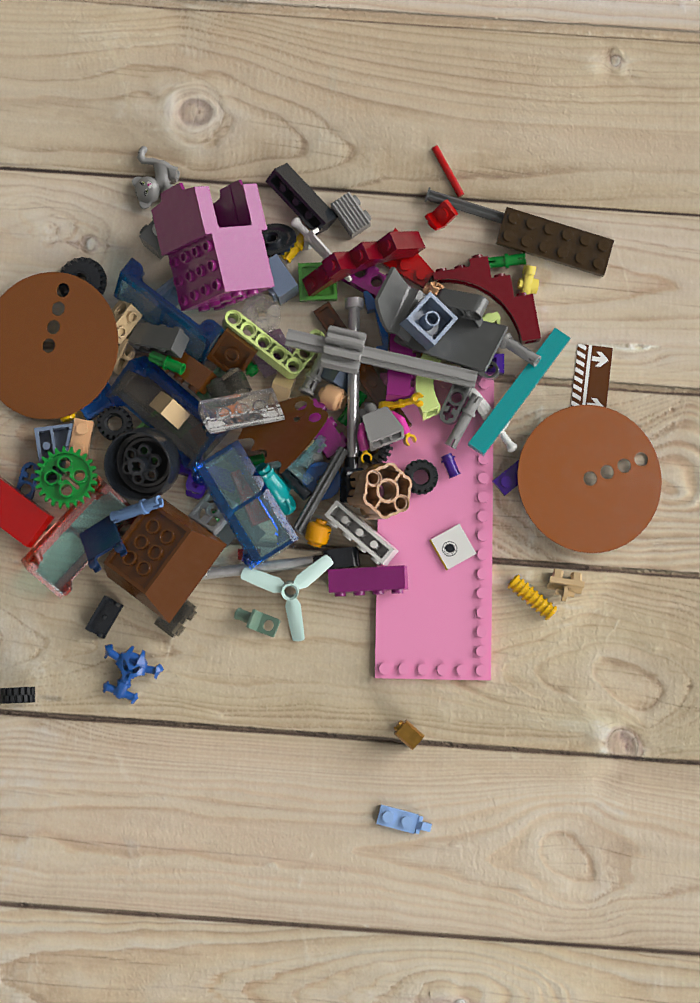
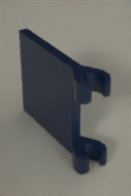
(101, 539)

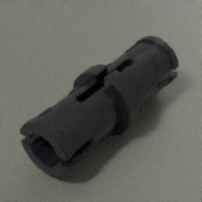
(296, 484)

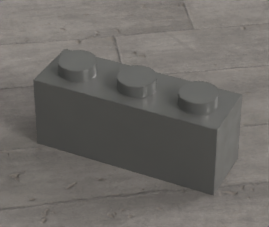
(161, 339)

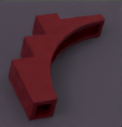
(365, 255)
(499, 288)

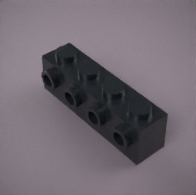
(301, 198)

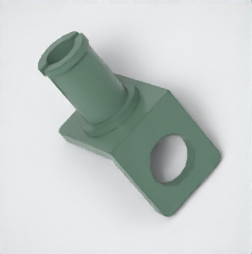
(256, 619)

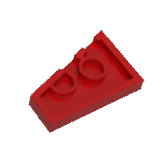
(412, 268)

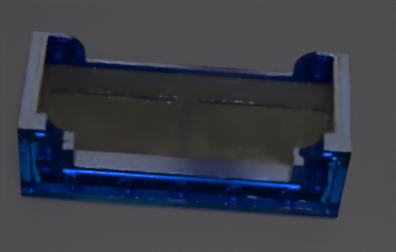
(138, 387)

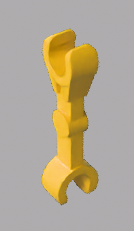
(402, 403)

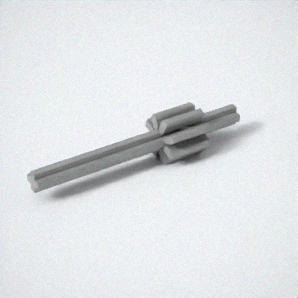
(346, 350)

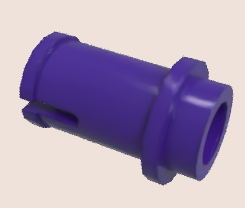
(450, 465)

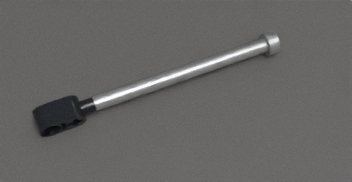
(354, 305)
(341, 558)

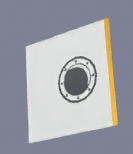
(452, 546)

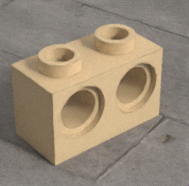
(126, 318)

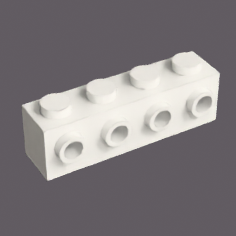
(361, 532)

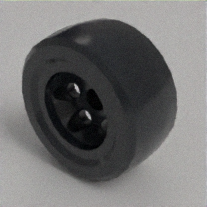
(122, 469)

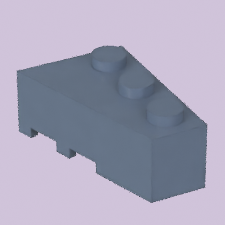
(50, 438)

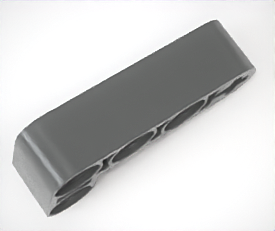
(464, 391)

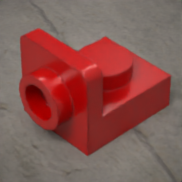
(441, 216)

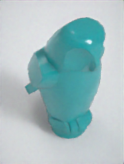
(277, 487)

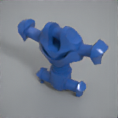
(131, 666)

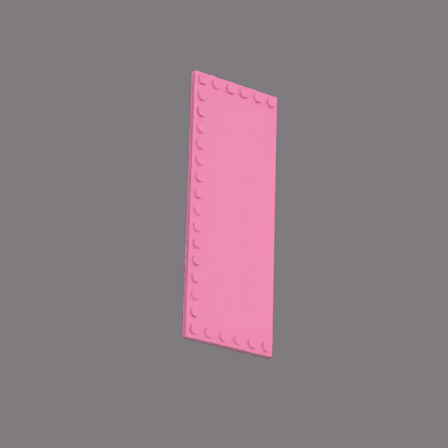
(444, 616)

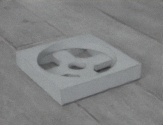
(204, 503)

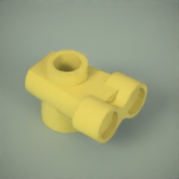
(527, 282)

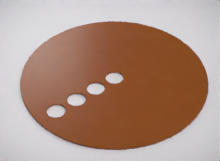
(84, 351)
(553, 484)

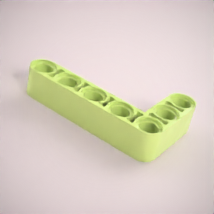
(273, 346)

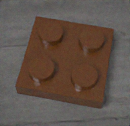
(232, 352)

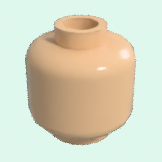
(332, 397)

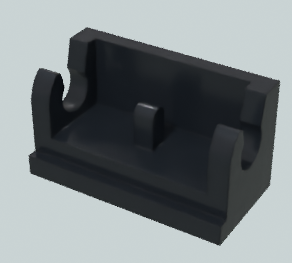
(104, 617)

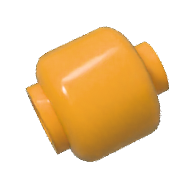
(317, 533)

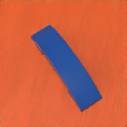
(371, 308)

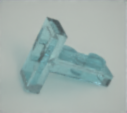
(306, 460)

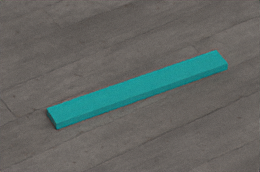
(518, 392)

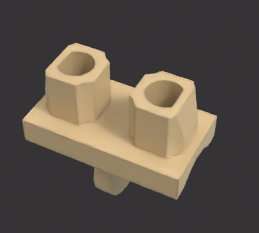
(125, 353)
(564, 586)

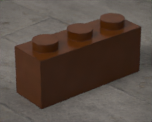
(195, 374)

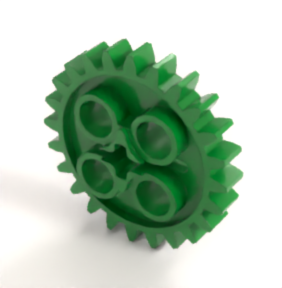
(77, 465)

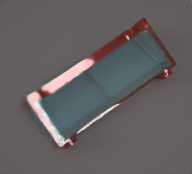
(60, 553)

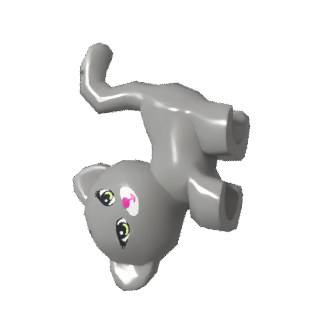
(149, 188)

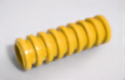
(532, 597)

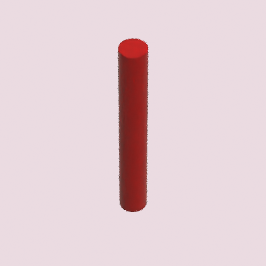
(447, 170)

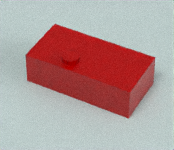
(21, 515)

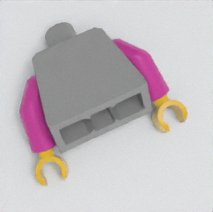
(381, 428)

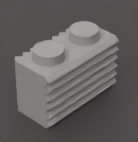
(350, 214)

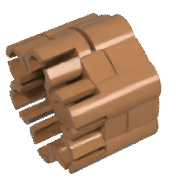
(366, 493)

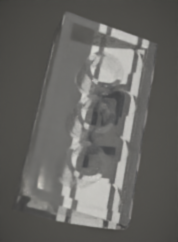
(240, 410)

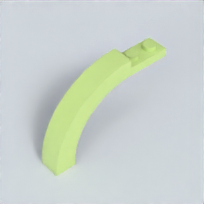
(426, 385)

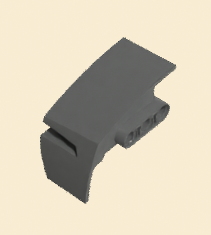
(466, 343)

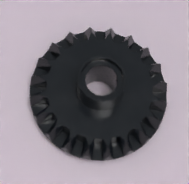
(278, 239)
(88, 268)

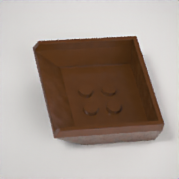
(163, 559)

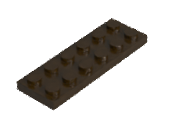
(554, 242)

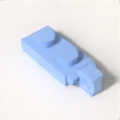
(402, 820)

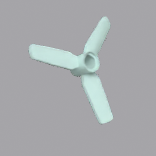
(276, 585)

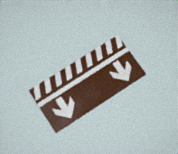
(591, 375)

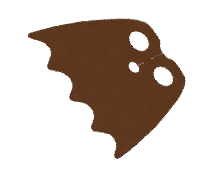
(286, 438)

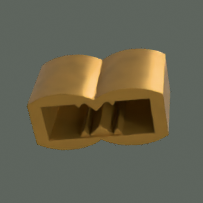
(408, 734)

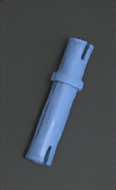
(142, 507)

